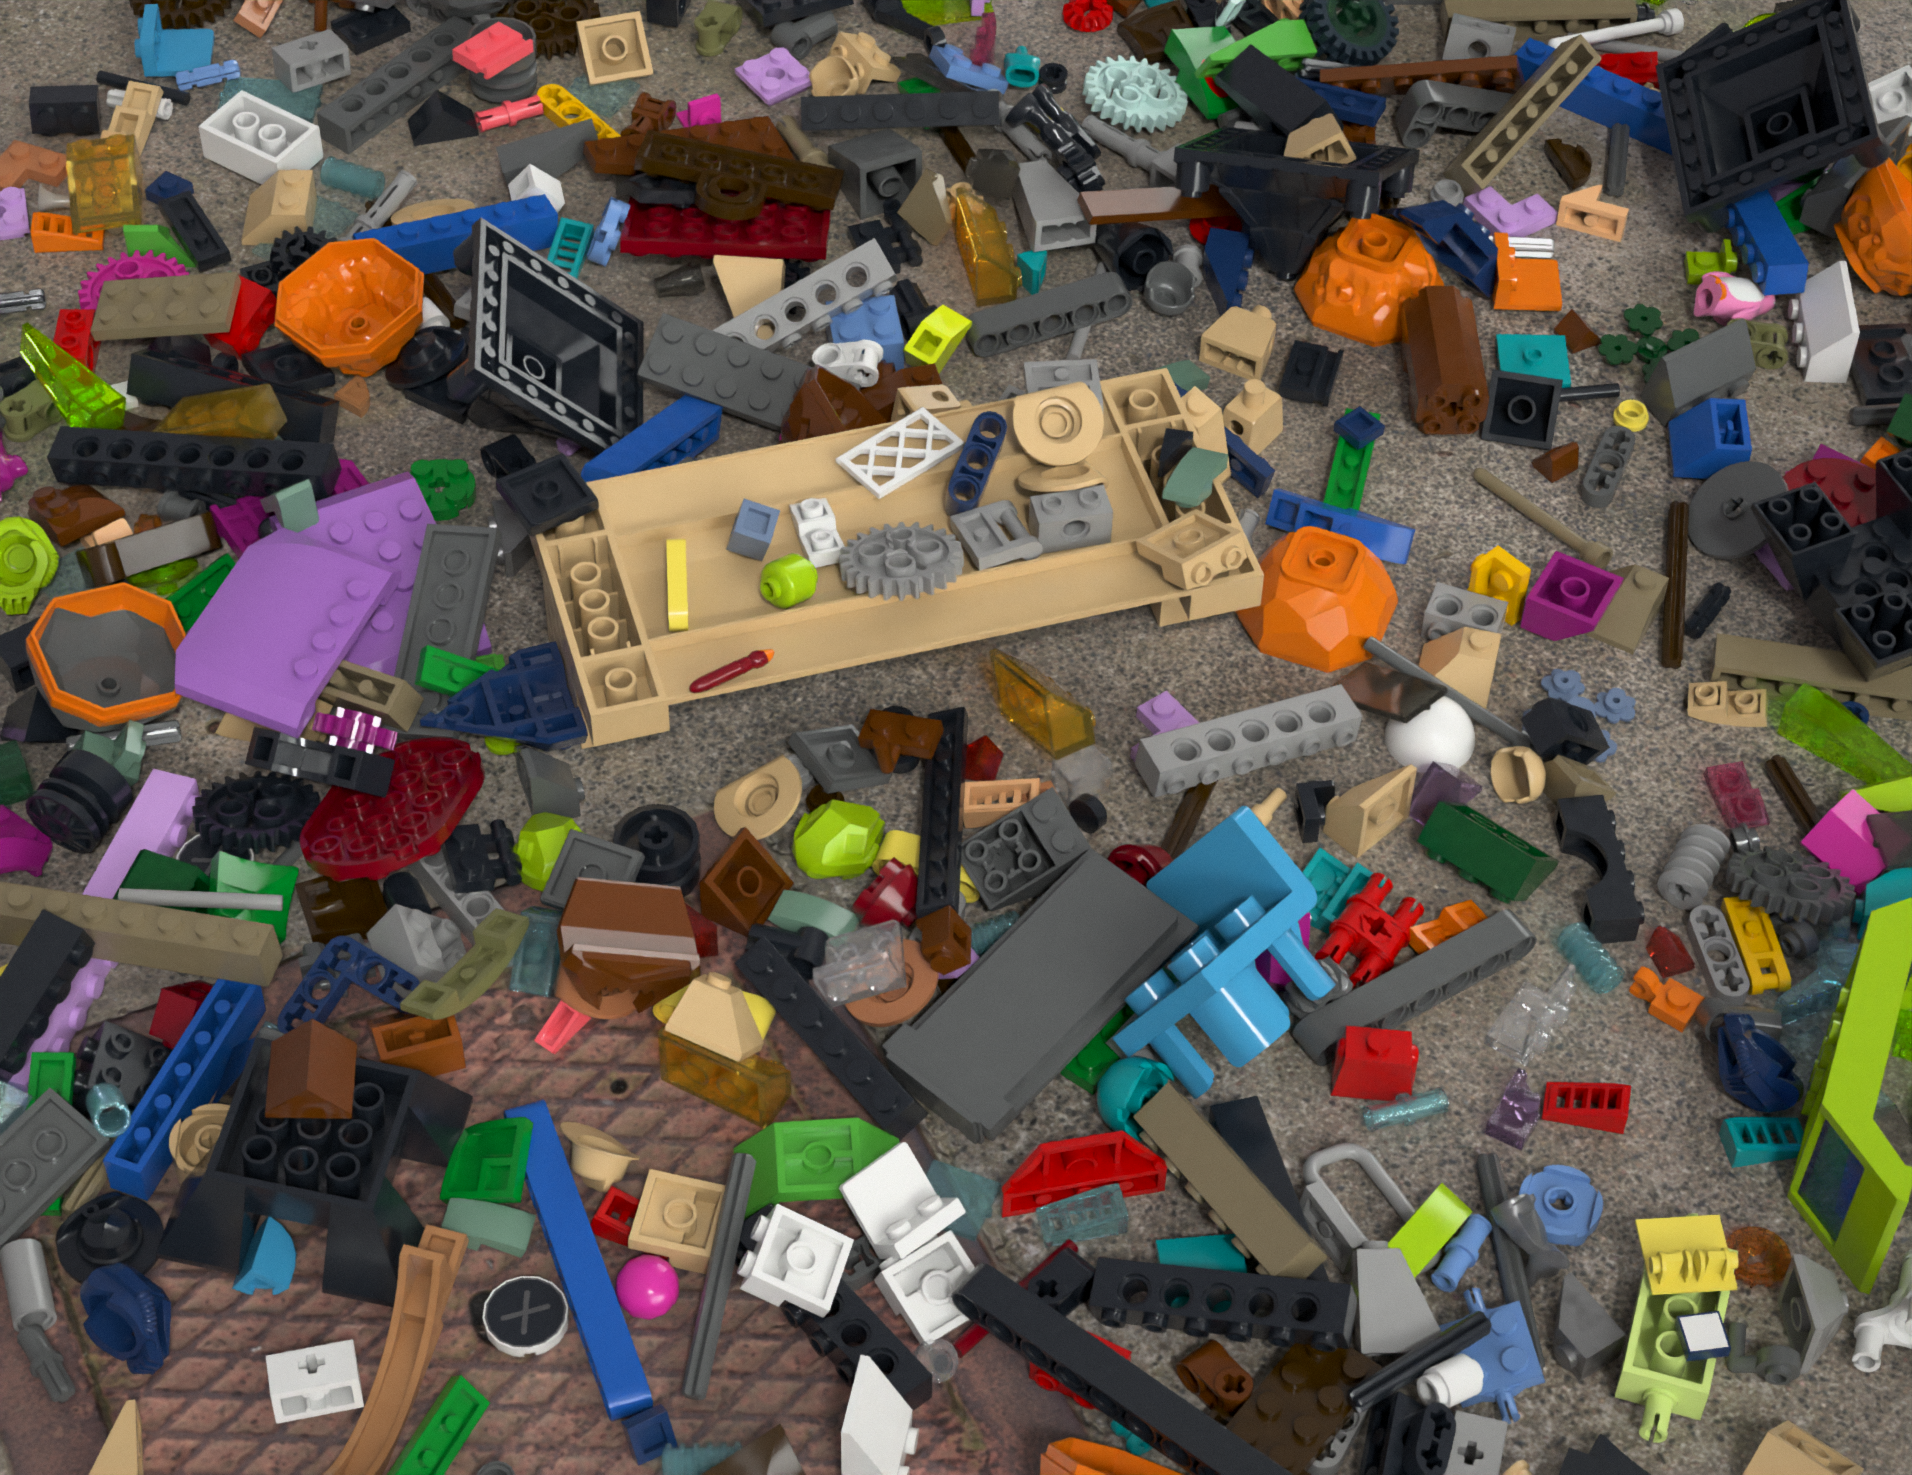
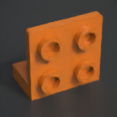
(1524, 282)

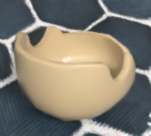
(834, 77)
(1517, 774)

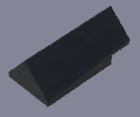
(1271, 93)

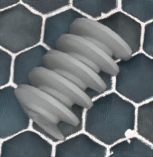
(1693, 866)

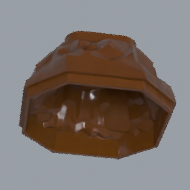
(825, 407)

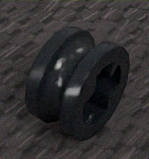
(1054, 76)

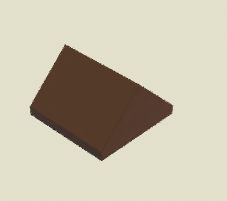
(742, 885)
(311, 1074)

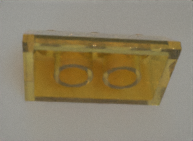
(985, 251)
(228, 413)
(1041, 707)
(747, 1088)

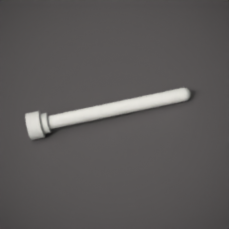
(1667, 22)

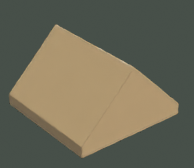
(613, 48)

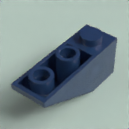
(1224, 266)

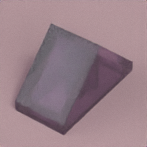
(1438, 784)

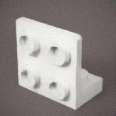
(898, 1203)

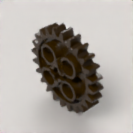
(189, 13)
(552, 21)

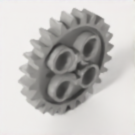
(901, 561)

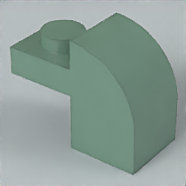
(123, 753)

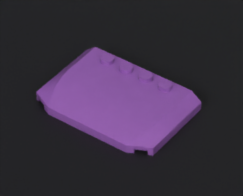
(280, 629)

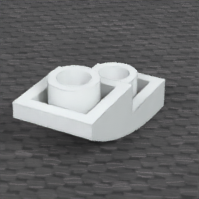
(817, 531)

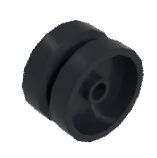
(668, 842)

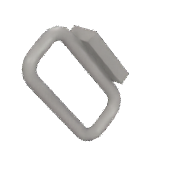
(1327, 1216)

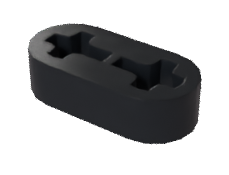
(1423, 1439)

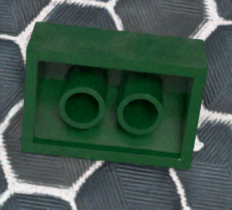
(1485, 851)

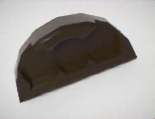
(1571, 161)

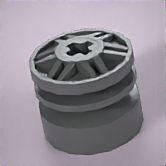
(513, 82)

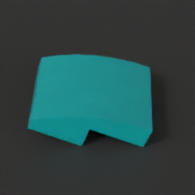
(1334, 886)
(1205, 1252)

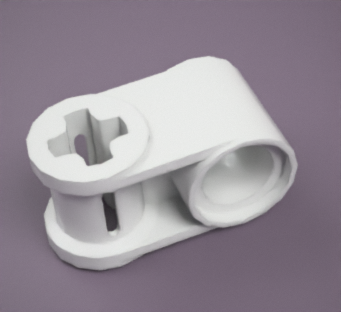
(849, 363)

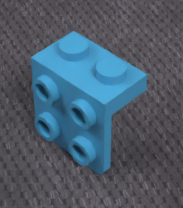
(171, 50)

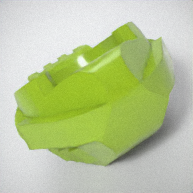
(26, 563)
(837, 840)
(540, 846)

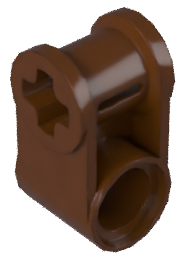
(1215, 1377)

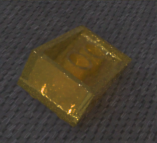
(104, 183)

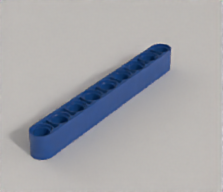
(582, 1269)

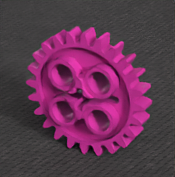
(126, 268)

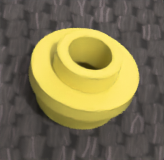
(1631, 415)

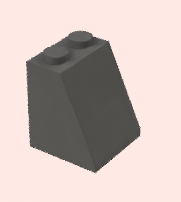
(876, 169)

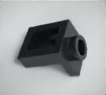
(15, 376)
(1310, 807)

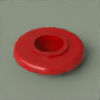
(1201, 226)

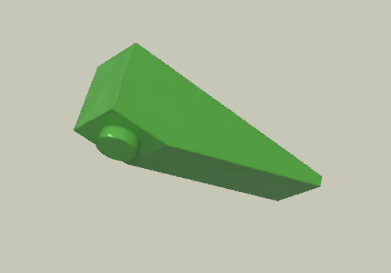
(1282, 41)

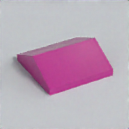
(1846, 841)

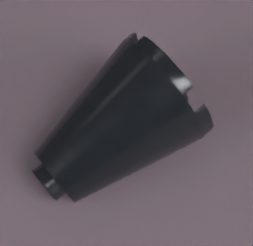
(1131, 250)

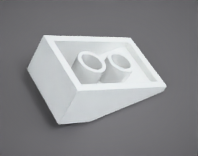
(876, 1426)

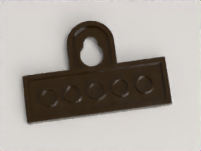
(731, 168)

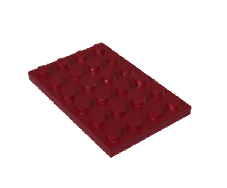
(775, 233)

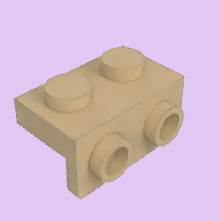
(865, 58)

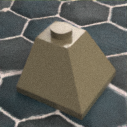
(1631, 608)

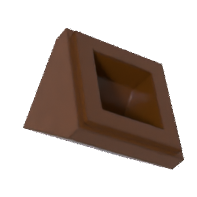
(1577, 332)
(1558, 461)

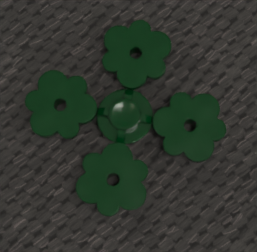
(1649, 348)

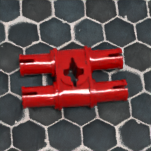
(1371, 931)

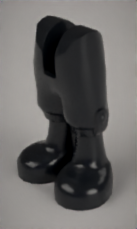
(1063, 127)

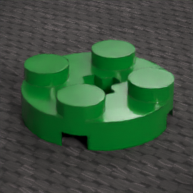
(451, 474)

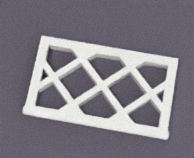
(935, 430)

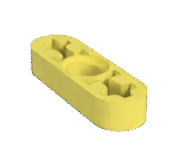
(677, 585)

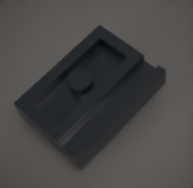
(367, 30)
(1310, 373)

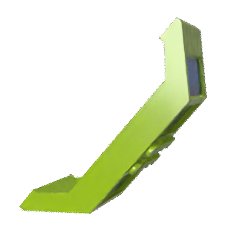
(1846, 1170)

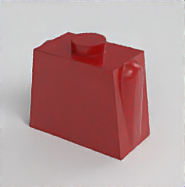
(1374, 1064)

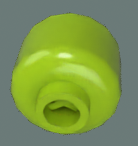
(788, 581)

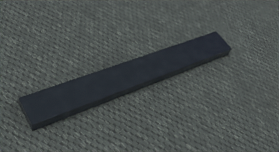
(943, 816)

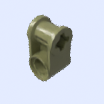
(716, 27)
(1762, 343)
(29, 408)

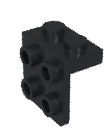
(120, 1059)

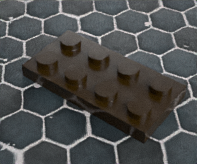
(1301, 1405)

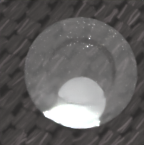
(938, 1358)

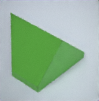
(156, 239)

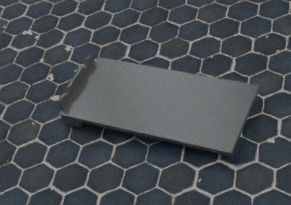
(1036, 997)

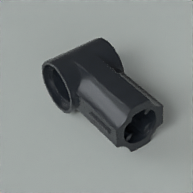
(910, 306)
(802, 948)

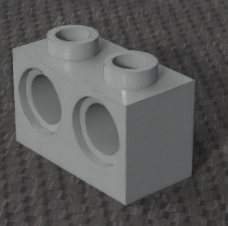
(1459, 608)

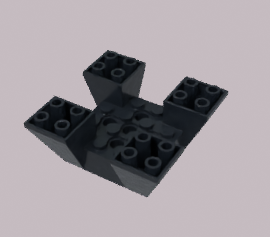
(1850, 575)
(316, 1173)

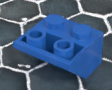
(1709, 438)

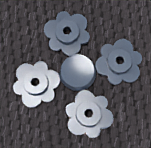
(1612, 705)

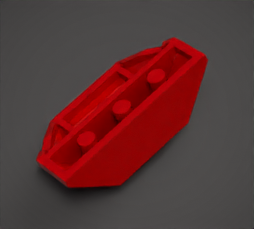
(1079, 1165)

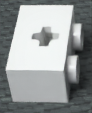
(314, 1381)

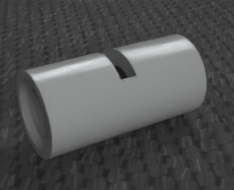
(27, 1284)

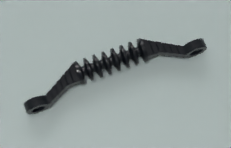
(893, 14)

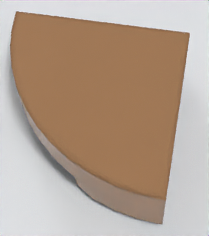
(354, 396)

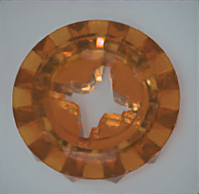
(1753, 1242)

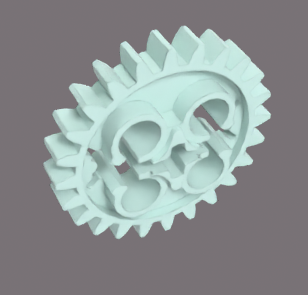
(1134, 94)

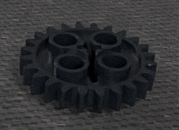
(254, 811)

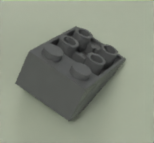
(1023, 851)

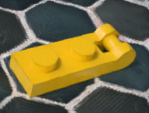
(1756, 945)

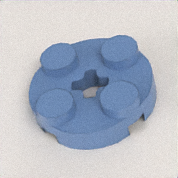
(608, 233)
(1574, 1187)

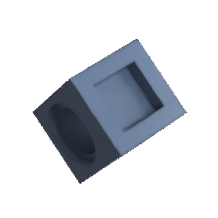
(753, 529)

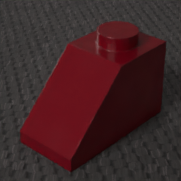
(176, 1010)

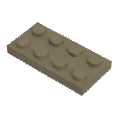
(166, 306)

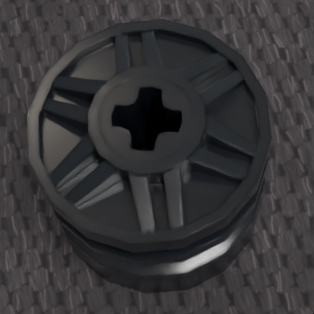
(79, 801)

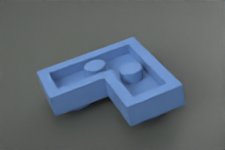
(958, 67)

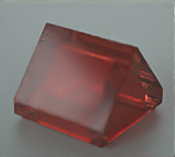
(983, 760)
(1669, 953)

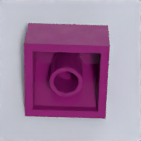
(1568, 598)

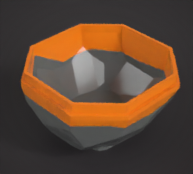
(102, 641)

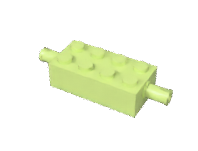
(1654, 1361)

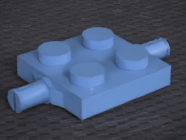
(1504, 1355)

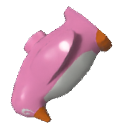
(1730, 298)

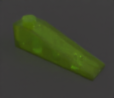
(73, 388)
(1839, 737)

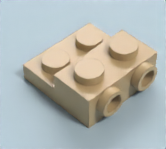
(1194, 549)
(677, 1219)

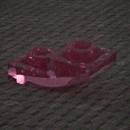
(985, 41)
(1735, 796)

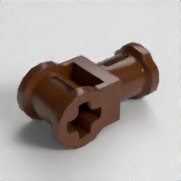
(650, 115)

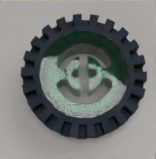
(1338, 32)

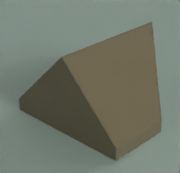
(928, 207)
(1573, 779)

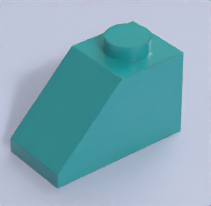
(1881, 892)

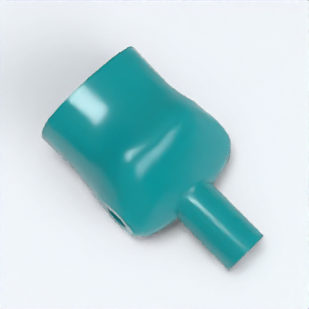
(1021, 68)

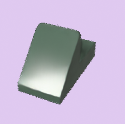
(293, 506)

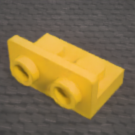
(1503, 578)

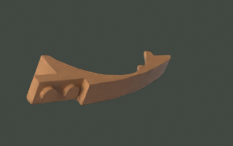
(415, 1326)

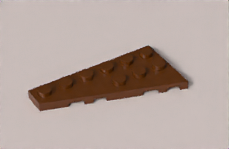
(1487, 73)
(753, 134)

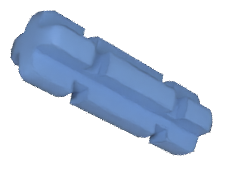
(208, 75)

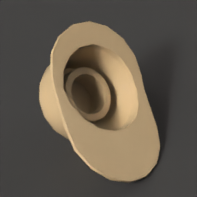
(597, 1156)

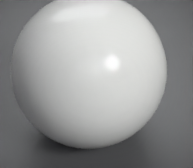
(1434, 735)

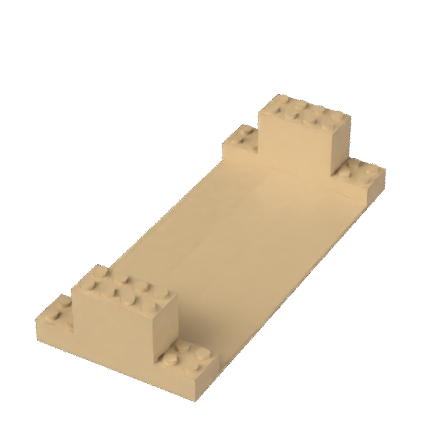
(611, 584)

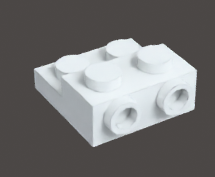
(1893, 95)
(794, 1261)
(923, 1286)

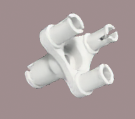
(1886, 1325)

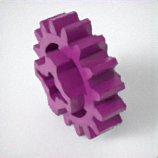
(354, 730)

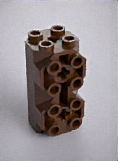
(1443, 362)

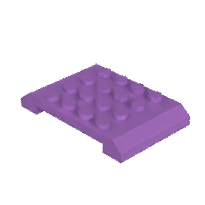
(388, 526)

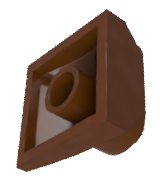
(71, 512)

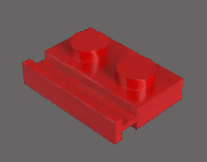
(1634, 66)

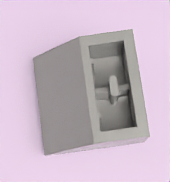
(417, 944)

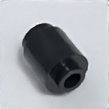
(406, 891)

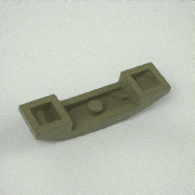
(475, 972)

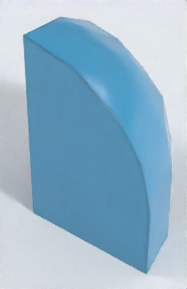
(268, 1260)

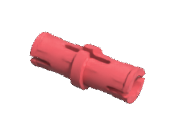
(509, 113)

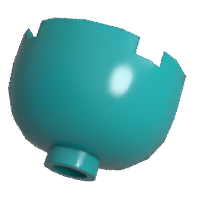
(1127, 1089)

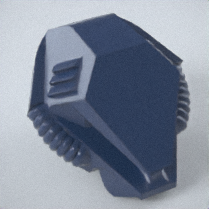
(1756, 1066)
(126, 1302)

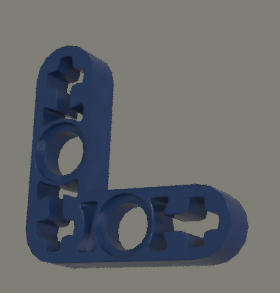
(350, 972)

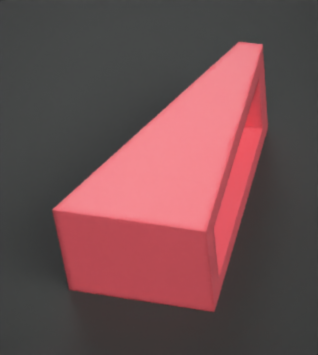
(560, 1027)

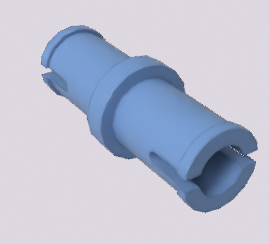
(1461, 1253)

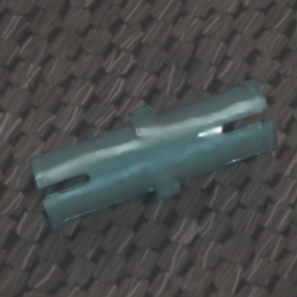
(1405, 1109)

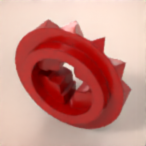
(1097, 19)

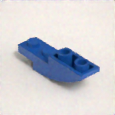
(1382, 537)

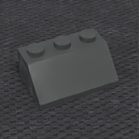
(1701, 370)

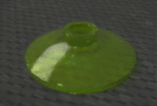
(164, 577)

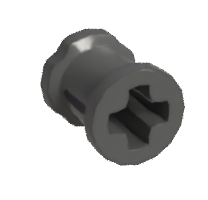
(176, 507)

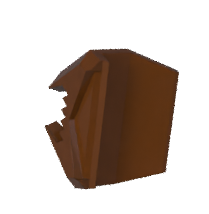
(626, 940)

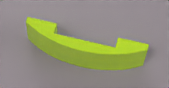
(1430, 1228)

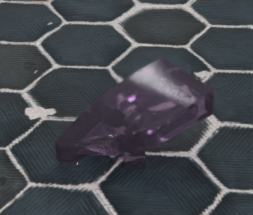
(1516, 1113)

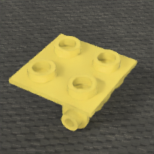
(1686, 1254)

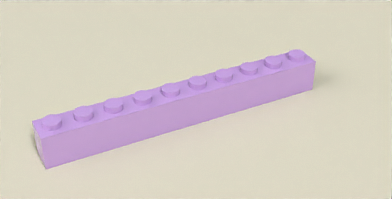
(153, 823)

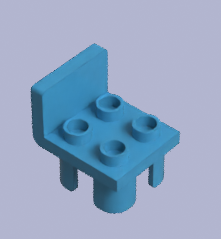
(1244, 901)

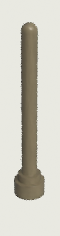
(1590, 552)

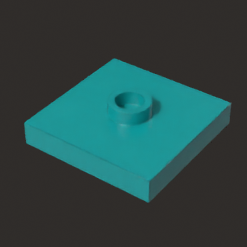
(1534, 355)

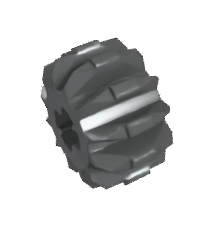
(1302, 1006)

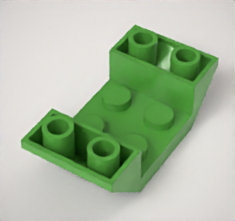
(810, 1159)

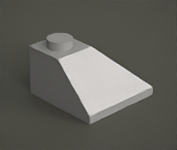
(1811, 1308)

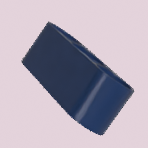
(977, 450)

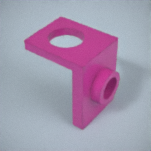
(701, 112)

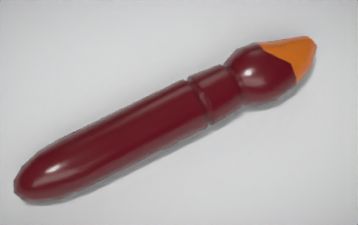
(754, 660)

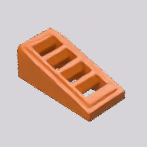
(55, 234)

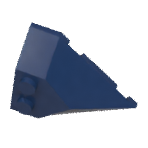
(1453, 240)
(518, 703)

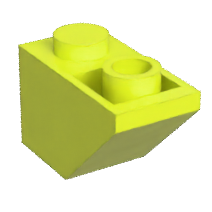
(936, 338)

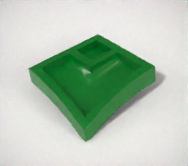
(246, 876)
(489, 1162)

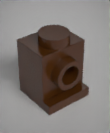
(945, 940)

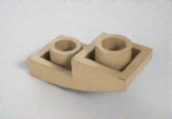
(1717, 705)

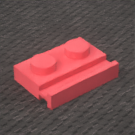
(492, 50)

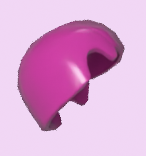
(647, 1287)

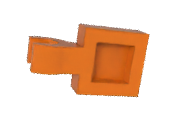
(1669, 1002)

